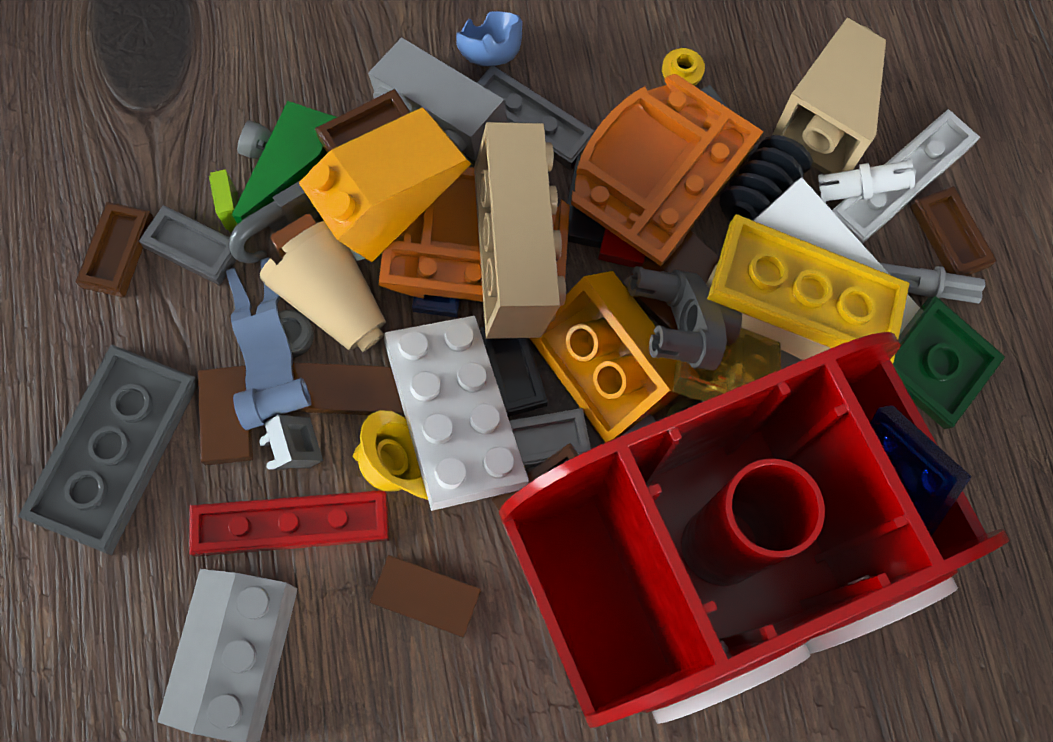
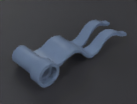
(267, 359)

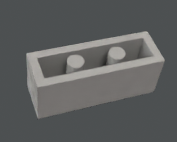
(449, 96)

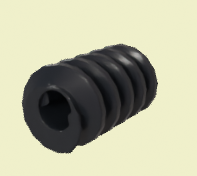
(765, 177)

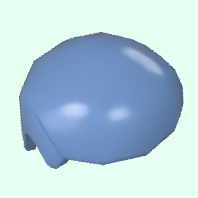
(494, 41)

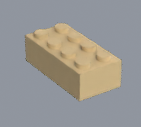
(517, 231)

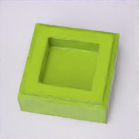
(224, 197)

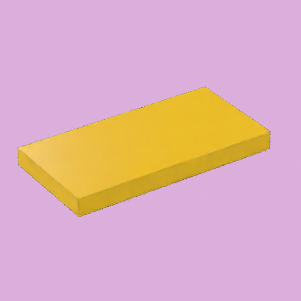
(804, 286)

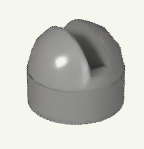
(252, 139)

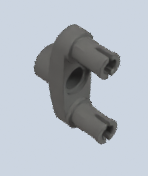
(702, 324)

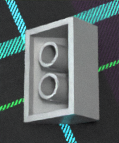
(228, 656)

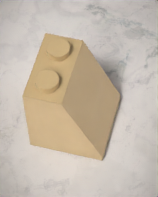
(838, 100)

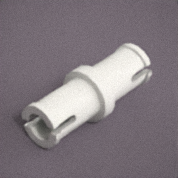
(866, 181)

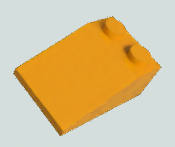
(383, 181)

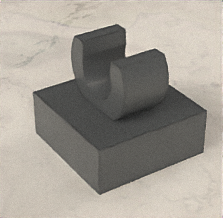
(291, 442)

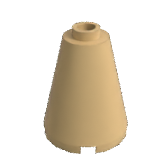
(327, 287)

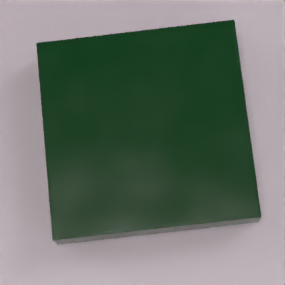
(943, 362)

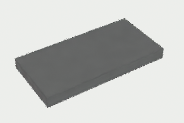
(109, 449)

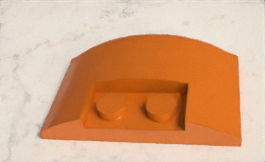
(660, 164)
(442, 248)

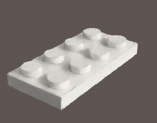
(454, 412)

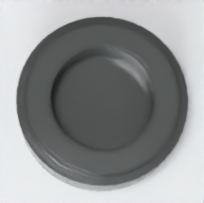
(298, 331)

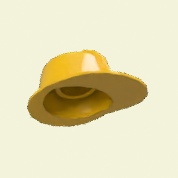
(388, 455)

